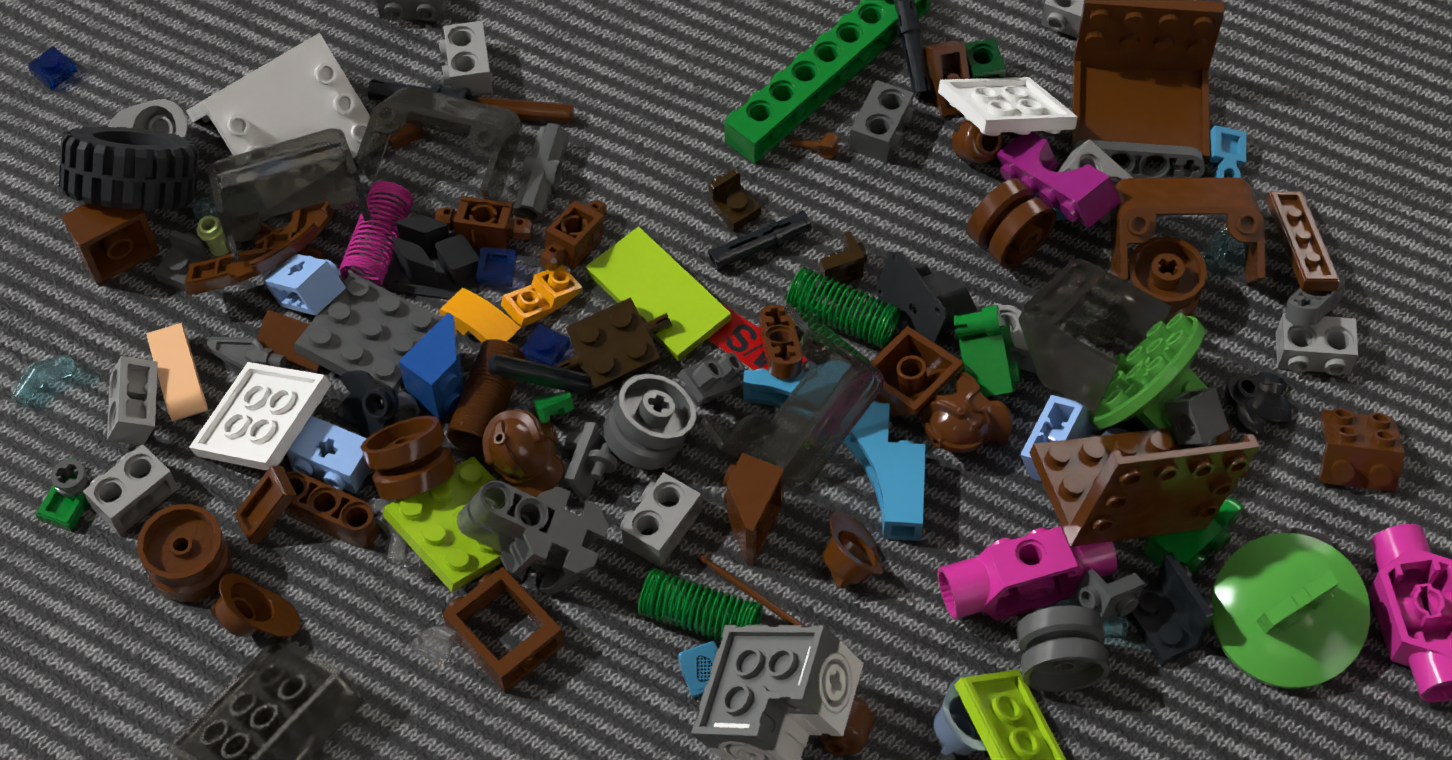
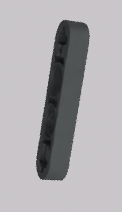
(1140, 152)

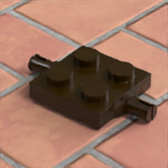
(614, 344)

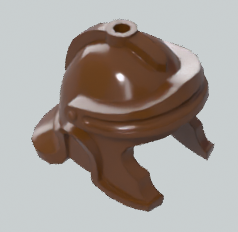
(966, 418)
(523, 451)

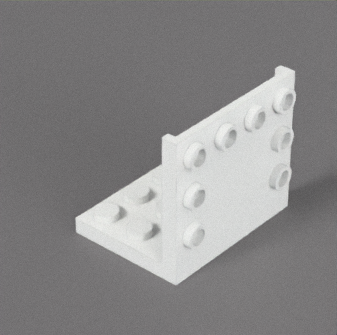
(287, 100)

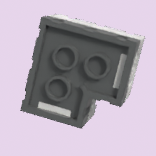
(775, 691)

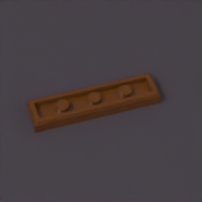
(1302, 241)

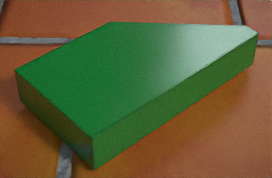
(553, 404)
(61, 510)

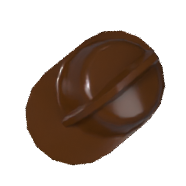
(850, 551)
(251, 609)

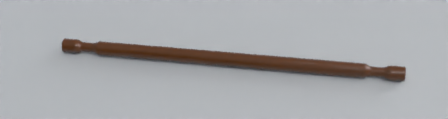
(749, 591)

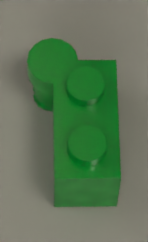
(987, 350)
(1195, 545)

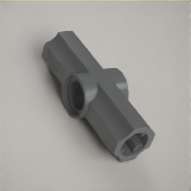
(541, 173)

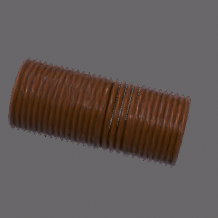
(481, 398)

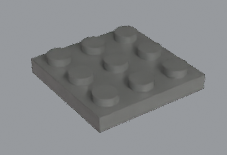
(365, 331)

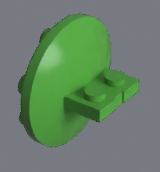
(1152, 375)
(1290, 610)

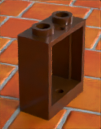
(526, 655)

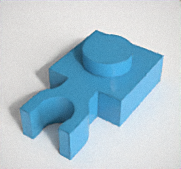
(1227, 150)

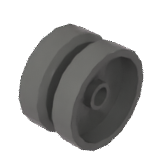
(649, 421)
(1062, 648)

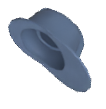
(955, 726)

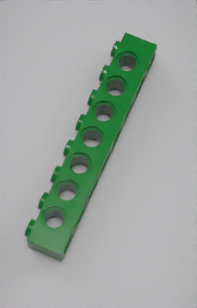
(813, 77)

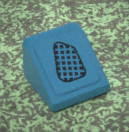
(696, 666)

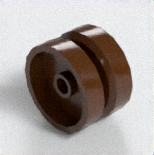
(1011, 223)
(1169, 272)
(408, 457)
(184, 552)

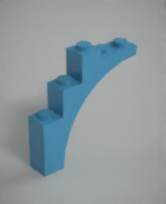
(892, 467)

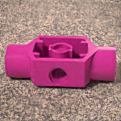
(1021, 574)
(1415, 607)

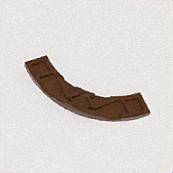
(269, 252)

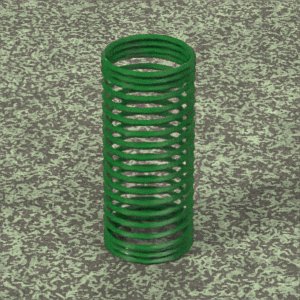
(803, 287)
(733, 612)

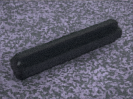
(539, 374)

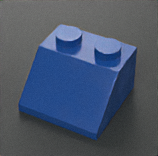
(435, 370)

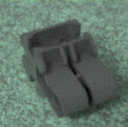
(535, 532)

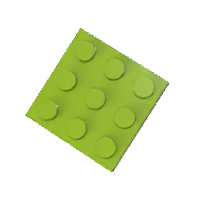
(432, 530)

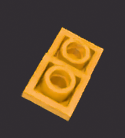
(544, 296)
(479, 317)

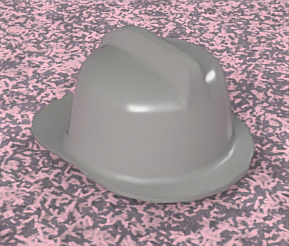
(153, 115)

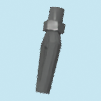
(243, 350)

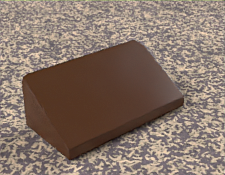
(280, 334)

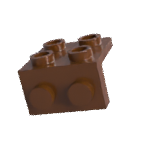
(1361, 450)

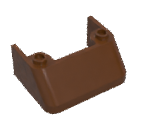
(1144, 198)

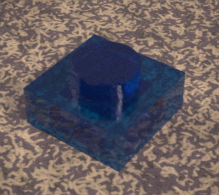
(52, 68)
(496, 267)
(545, 346)

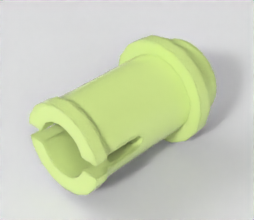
(211, 231)

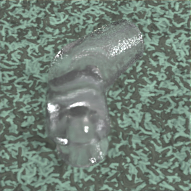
(398, 547)

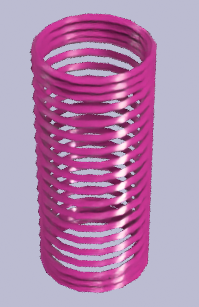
(383, 220)

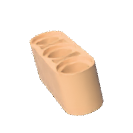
(177, 372)

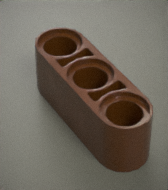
(337, 521)

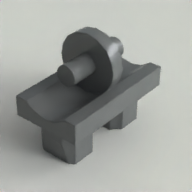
(712, 378)
(589, 460)

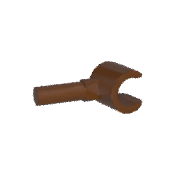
(825, 148)

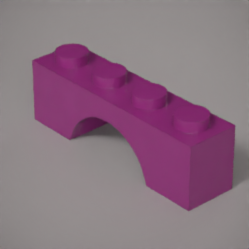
(1080, 193)

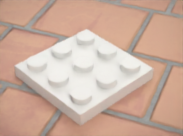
(1007, 105)
(260, 416)

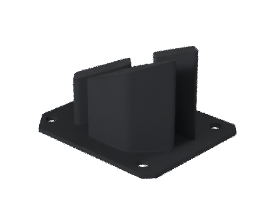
(428, 240)
(934, 296)

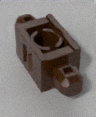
(485, 222)
(573, 235)

